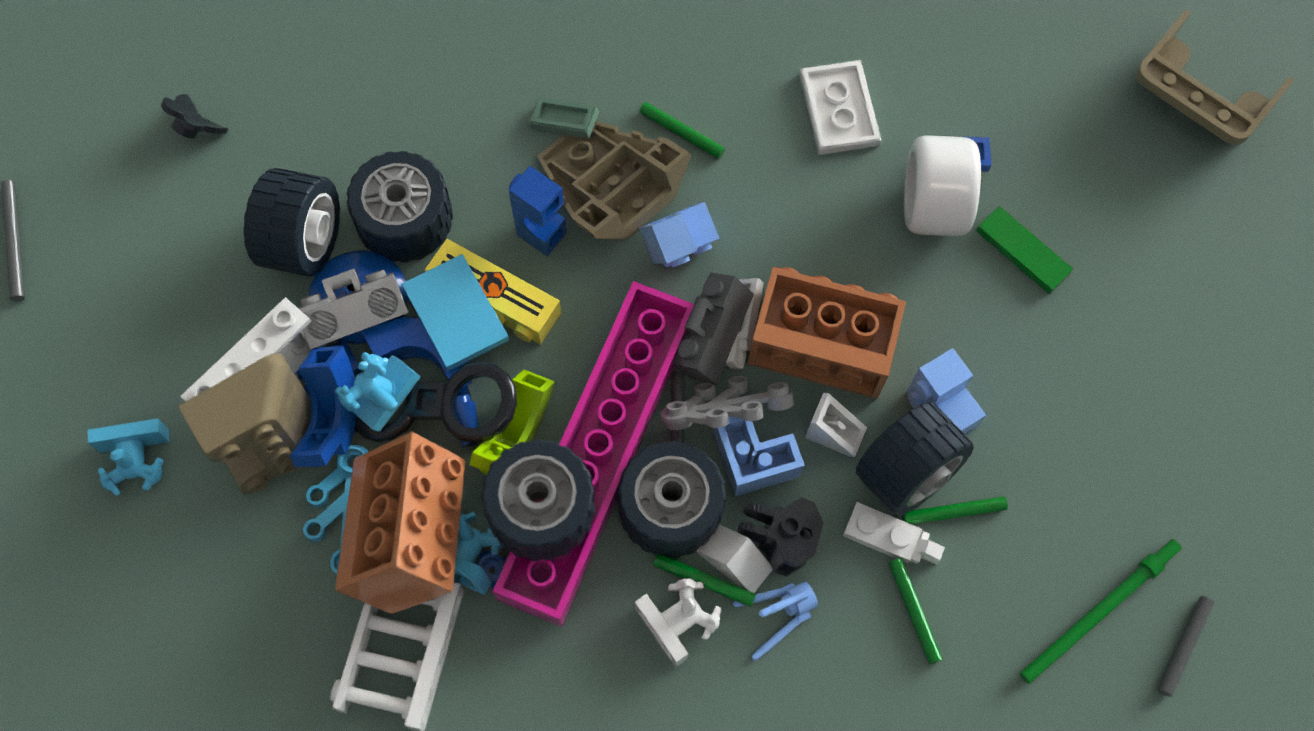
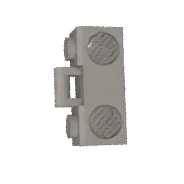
(343, 315)

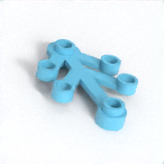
(339, 506)

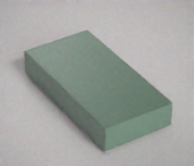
(564, 117)

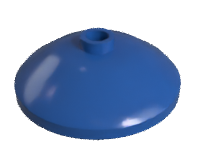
(364, 264)

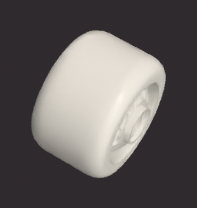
(942, 185)

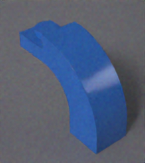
(406, 340)
(330, 422)

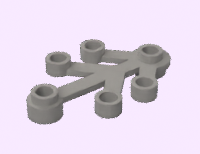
(715, 414)

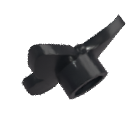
(187, 120)

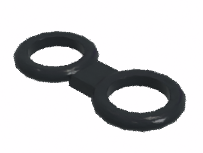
(438, 400)

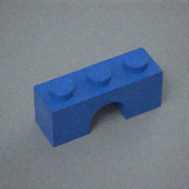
(535, 209)

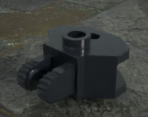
(788, 534)

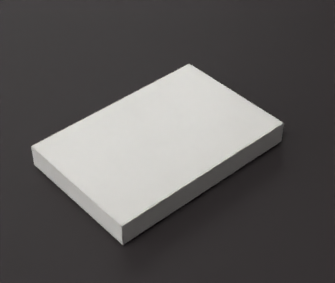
(839, 107)

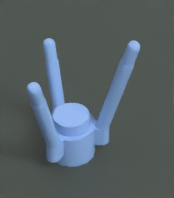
(795, 600)

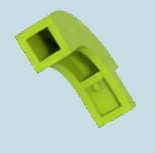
(532, 401)

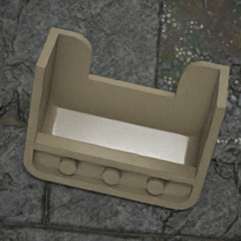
(1164, 77)
(252, 421)

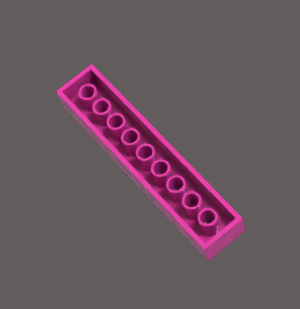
(605, 435)

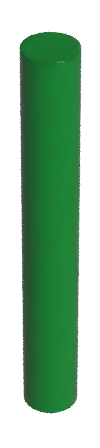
(682, 130)
(956, 510)
(710, 582)
(915, 611)

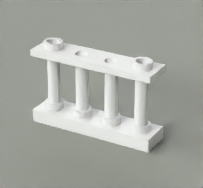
(276, 333)
(424, 673)

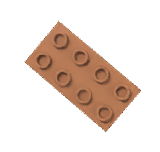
(826, 332)
(401, 524)

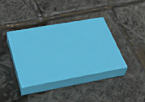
(455, 312)

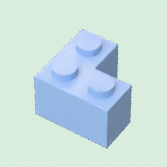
(679, 234)
(945, 384)
(756, 464)

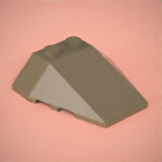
(614, 178)

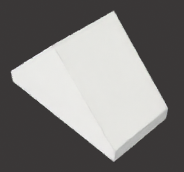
(835, 427)
(736, 558)

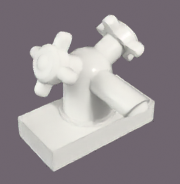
(677, 619)

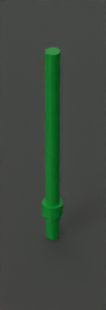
(1148, 568)

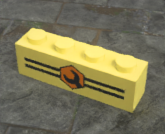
(515, 302)

